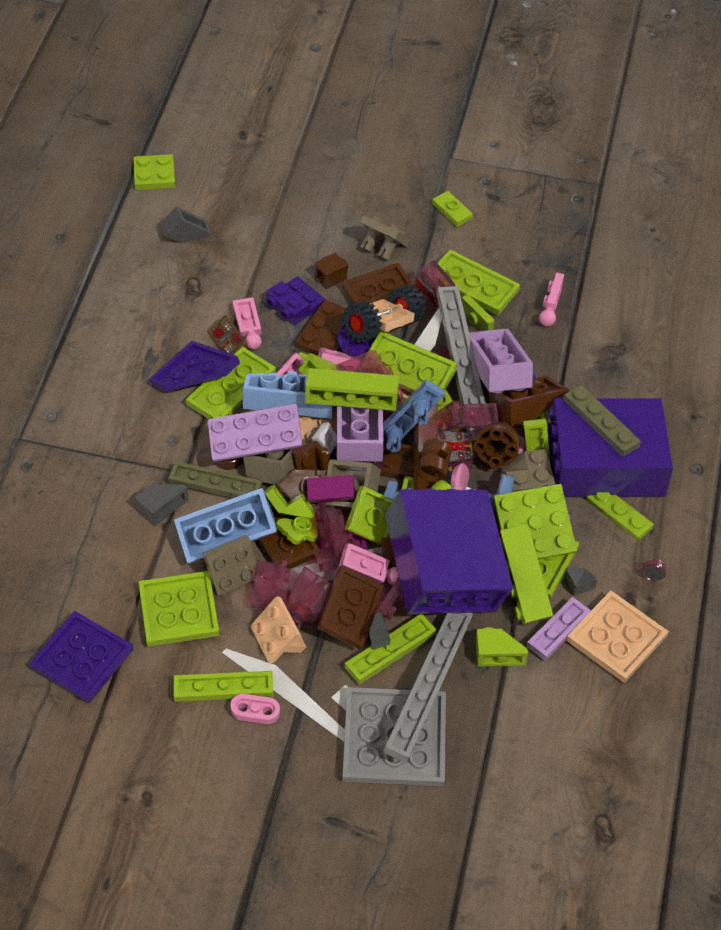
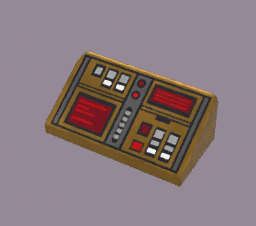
(227, 336)

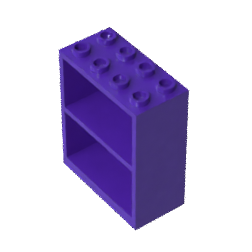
(590, 465)
(448, 551)

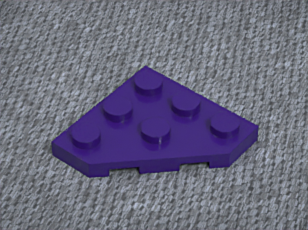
(194, 365)

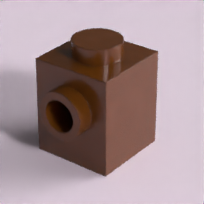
(331, 270)

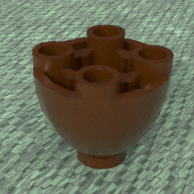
(497, 444)

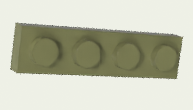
(602, 420)
(212, 480)

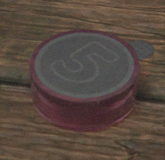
(654, 570)

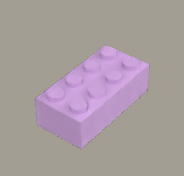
(501, 361)
(359, 434)

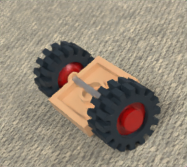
(400, 309)

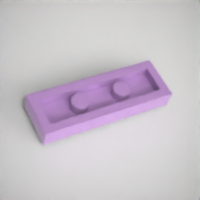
(557, 629)

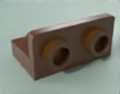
(311, 457)
(399, 463)

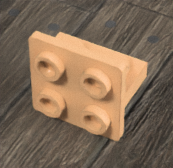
(277, 631)

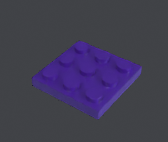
(81, 656)

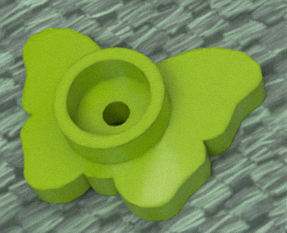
(298, 529)

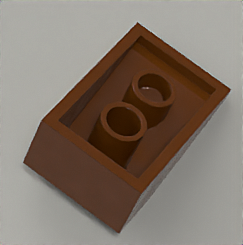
(529, 403)

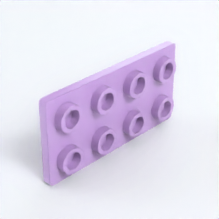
(255, 432)

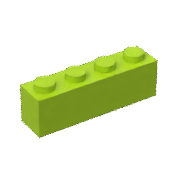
(352, 389)
(525, 575)

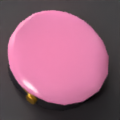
(458, 476)

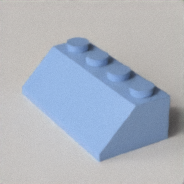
(224, 522)

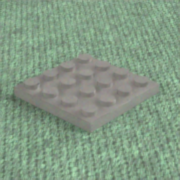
(368, 725)

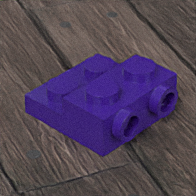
(294, 300)

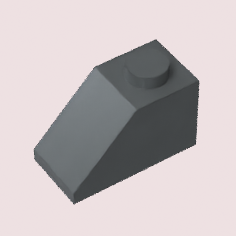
(184, 226)
(160, 501)

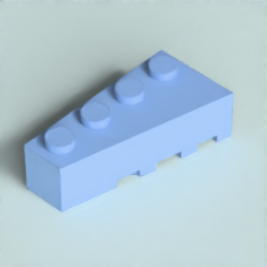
(272, 391)

